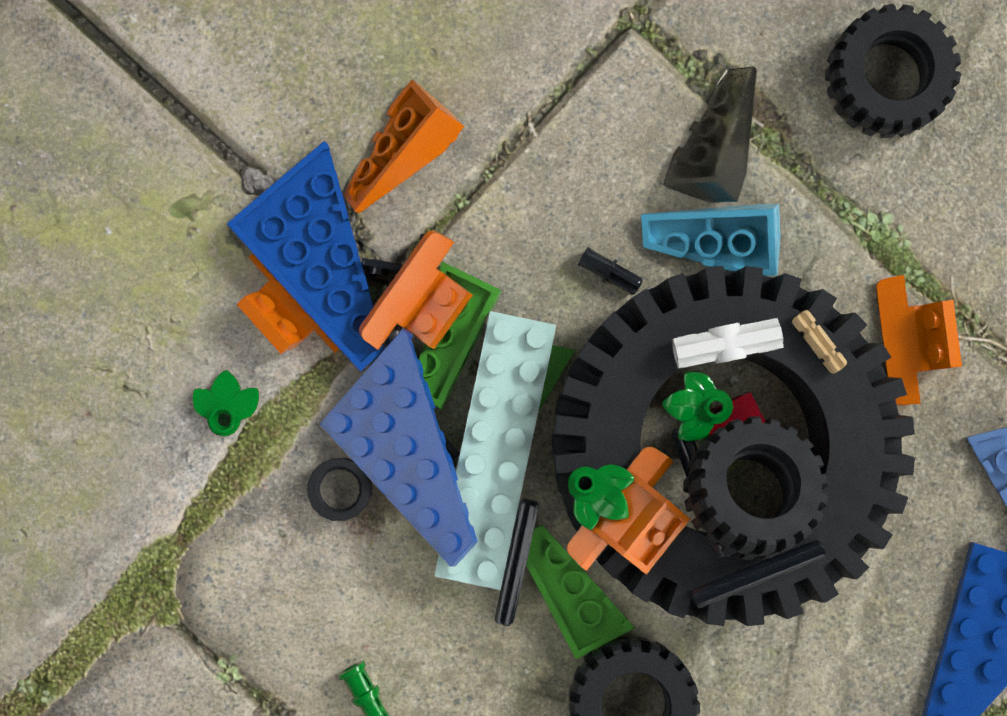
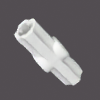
(727, 343)

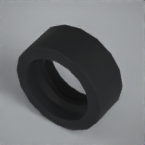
(321, 506)

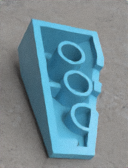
(718, 236)

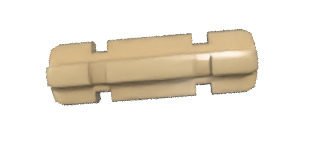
(819, 341)

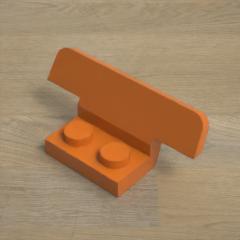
(418, 297)
(279, 315)
(915, 336)
(650, 525)

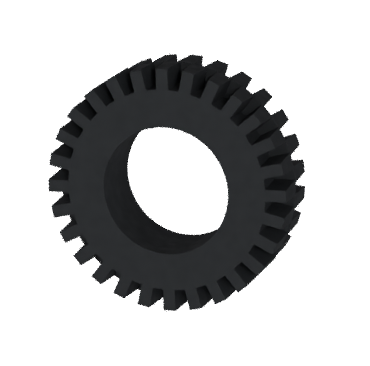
(847, 417)

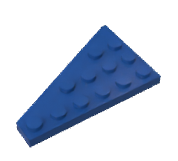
(308, 246)

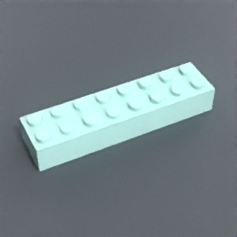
(499, 441)

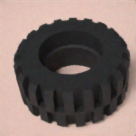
(926, 46)
(786, 458)
(629, 657)

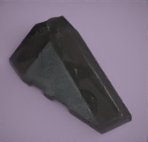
(717, 151)

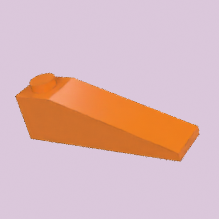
(412, 138)

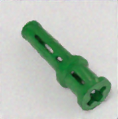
(362, 689)

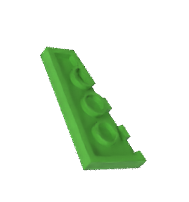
(445, 362)
(574, 599)

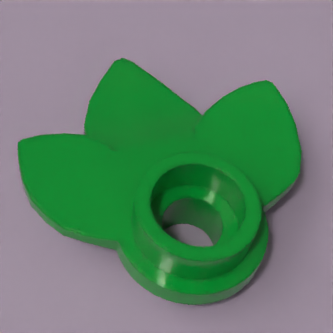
(225, 398)
(692, 406)
(603, 497)

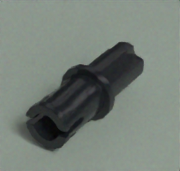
(610, 271)

